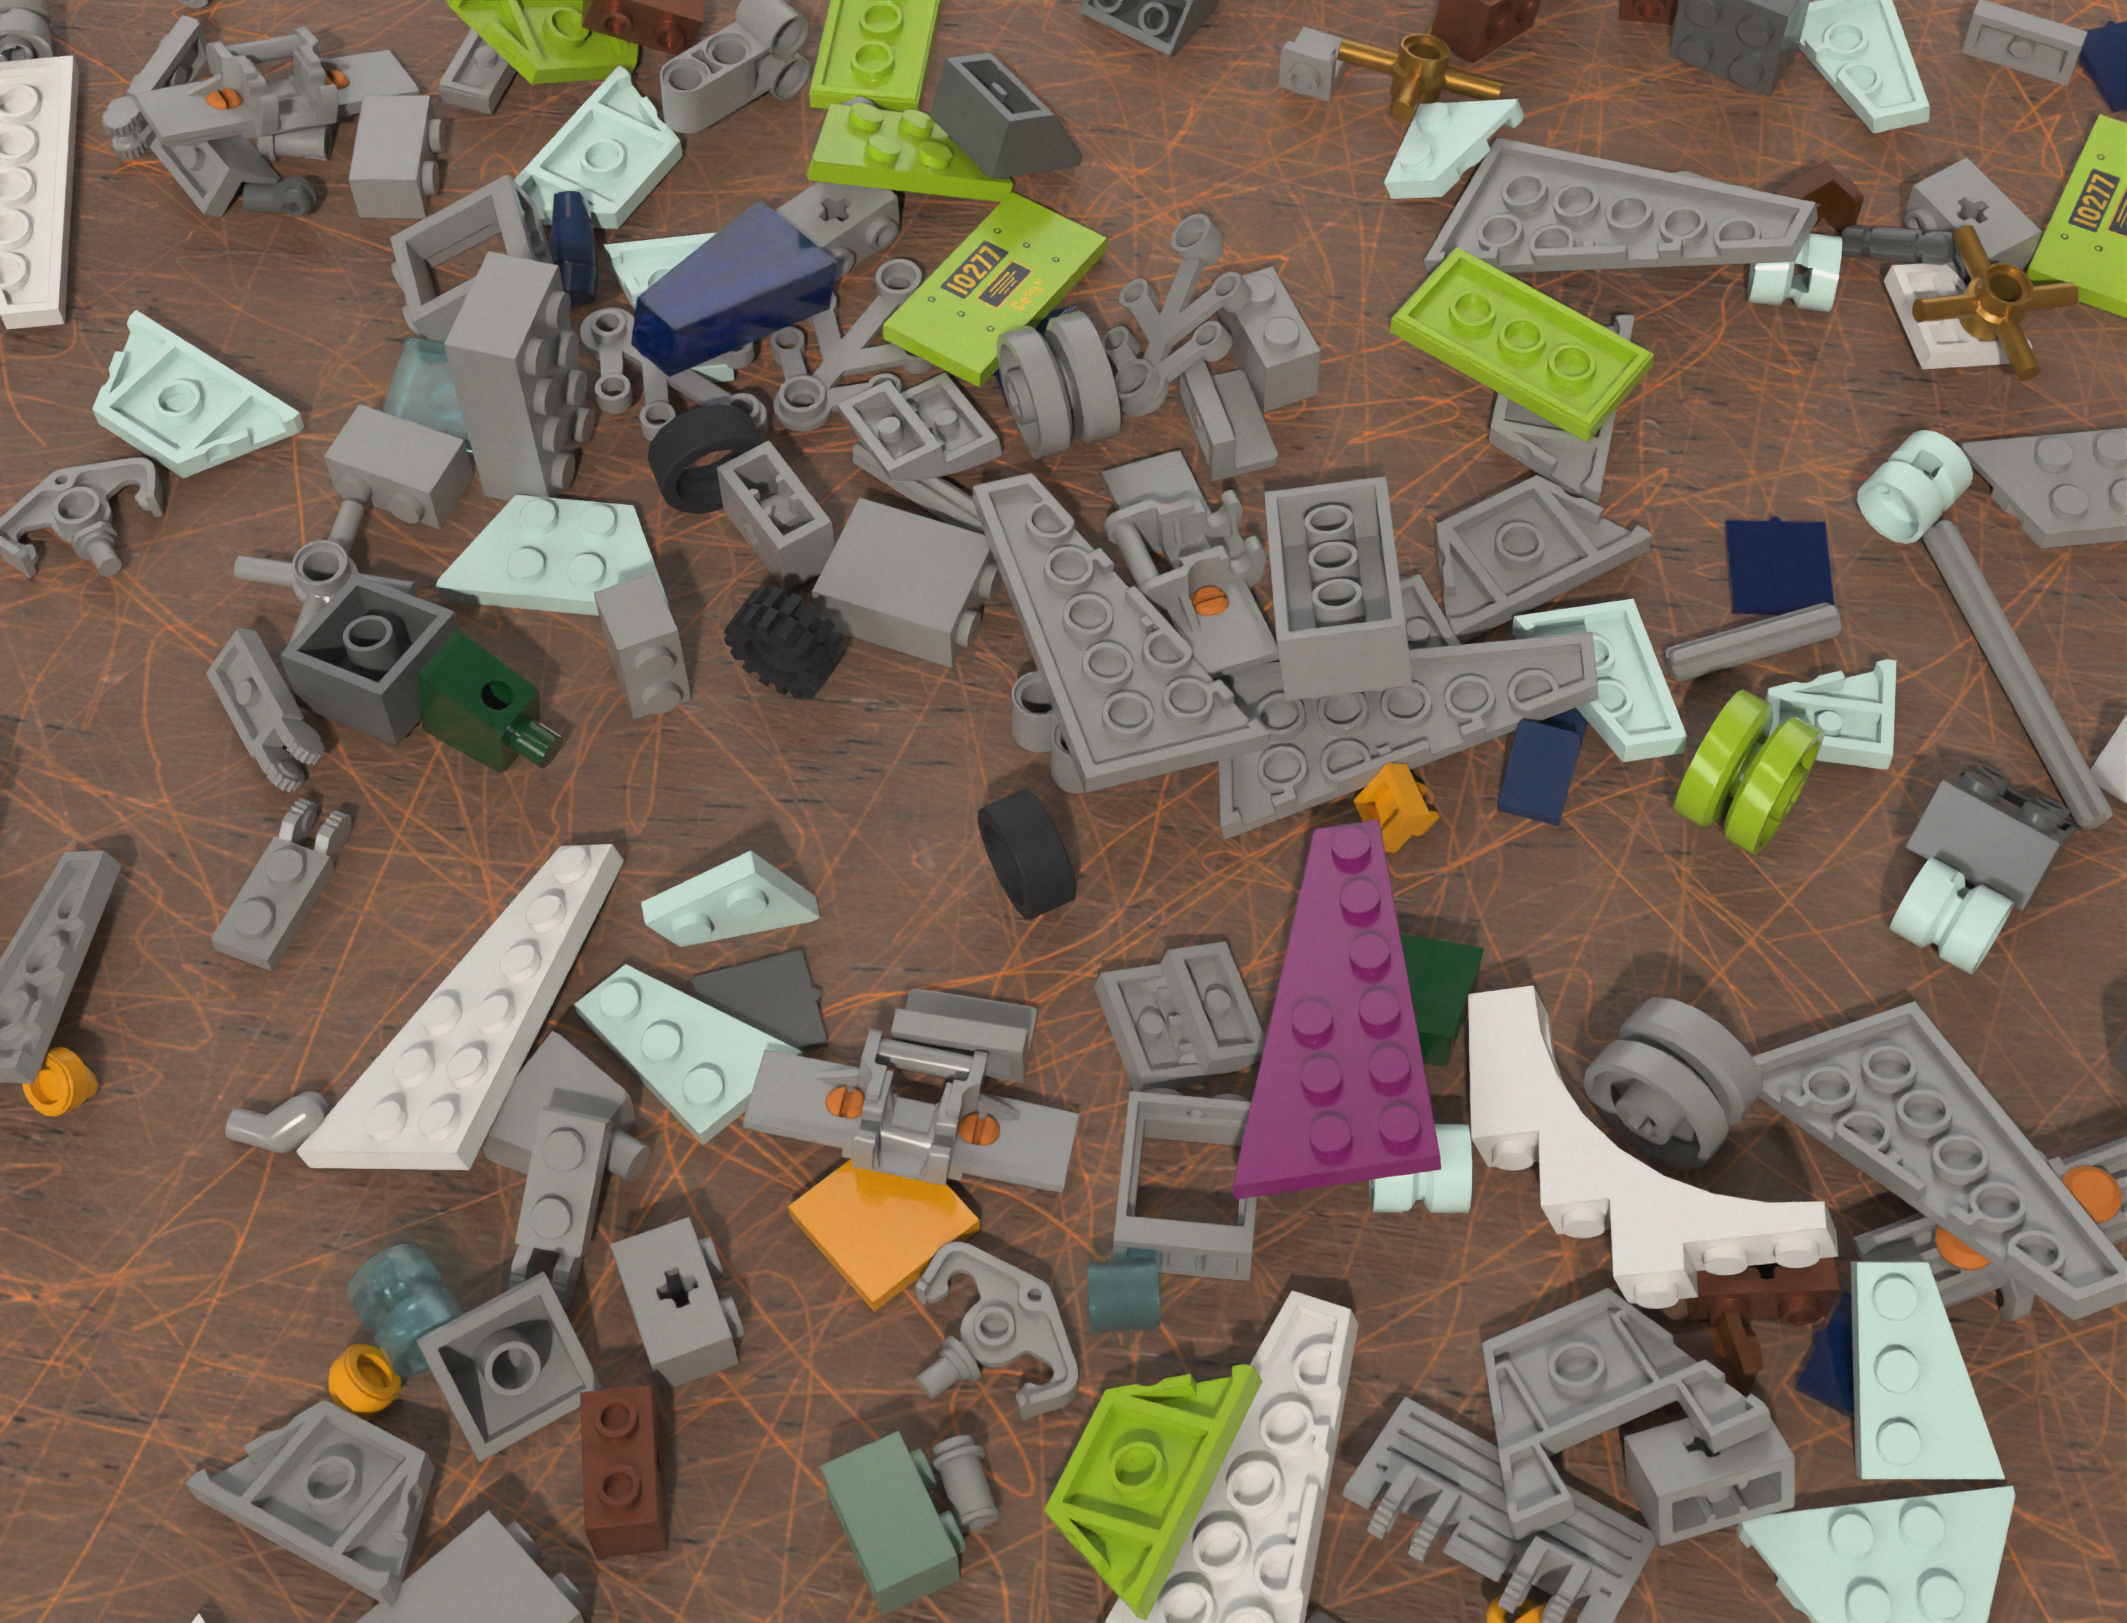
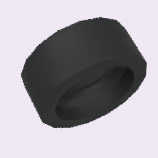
(692, 437)
(1027, 854)

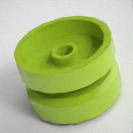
(1748, 772)

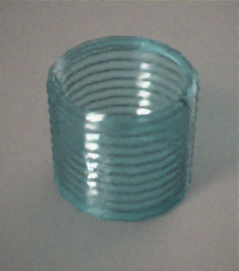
(1123, 1295)

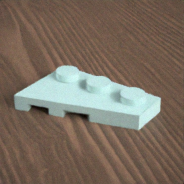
(679, 1048)
(1910, 1381)

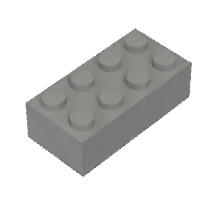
(520, 378)
(1336, 589)

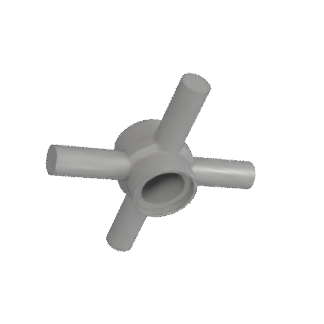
(317, 567)

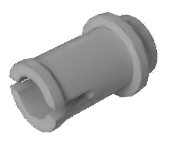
(301, 143)
(965, 1482)

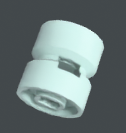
(1813, 290)
(1915, 486)
(1951, 916)
(1440, 1190)

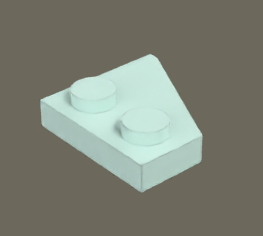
(1445, 143)
(1851, 711)
(730, 902)

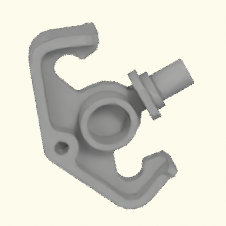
(78, 511)
(1010, 1320)

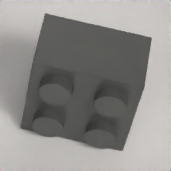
(1740, 38)
(364, 657)

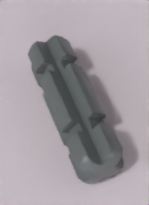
(1897, 244)

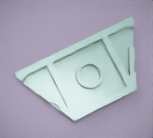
(607, 152)
(185, 403)
(550, 556)
(1890, 1557)

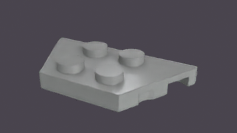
(1552, 450)
(2059, 485)
(1523, 553)
(330, 1495)

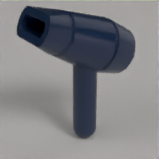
(574, 247)

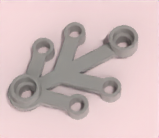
(608, 339)
(850, 356)
(1146, 381)

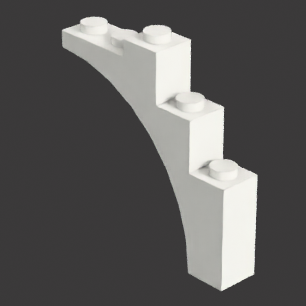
(1589, 1185)

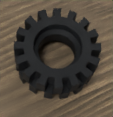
(784, 642)

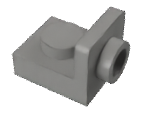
(1312, 64)

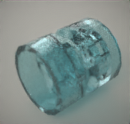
(402, 1301)

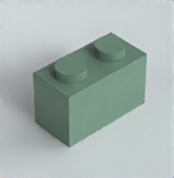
(892, 1521)

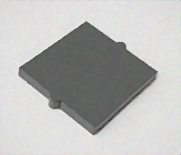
(769, 996)

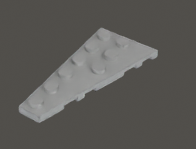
(1582, 212)
(1106, 656)
(1345, 739)
(1931, 1133)

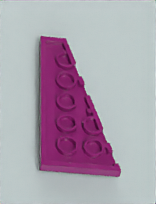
(1342, 1054)

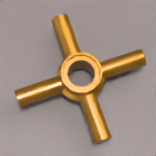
(1418, 72)
(1995, 302)

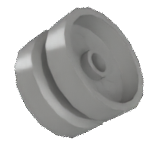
(1058, 385)
(1673, 1083)

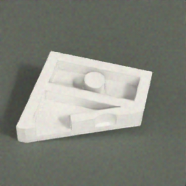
(1942, 341)

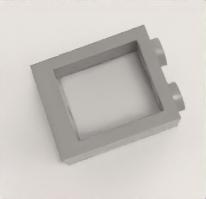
(454, 229)
(1175, 1244)

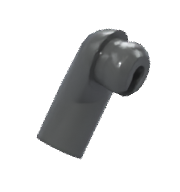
(290, 197)

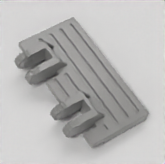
(1458, 1491)

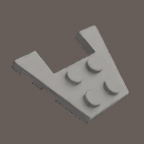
(1588, 1374)

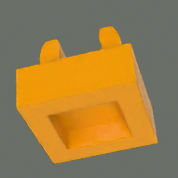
(1397, 804)

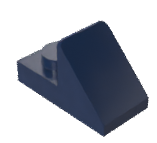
(1543, 766)

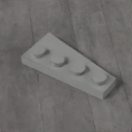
(47, 957)

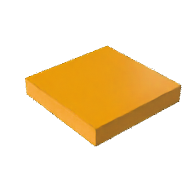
(881, 1227)

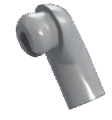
(283, 1127)

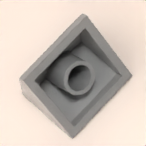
(509, 1366)

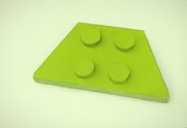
(546, 39)
(898, 154)
(1146, 1476)

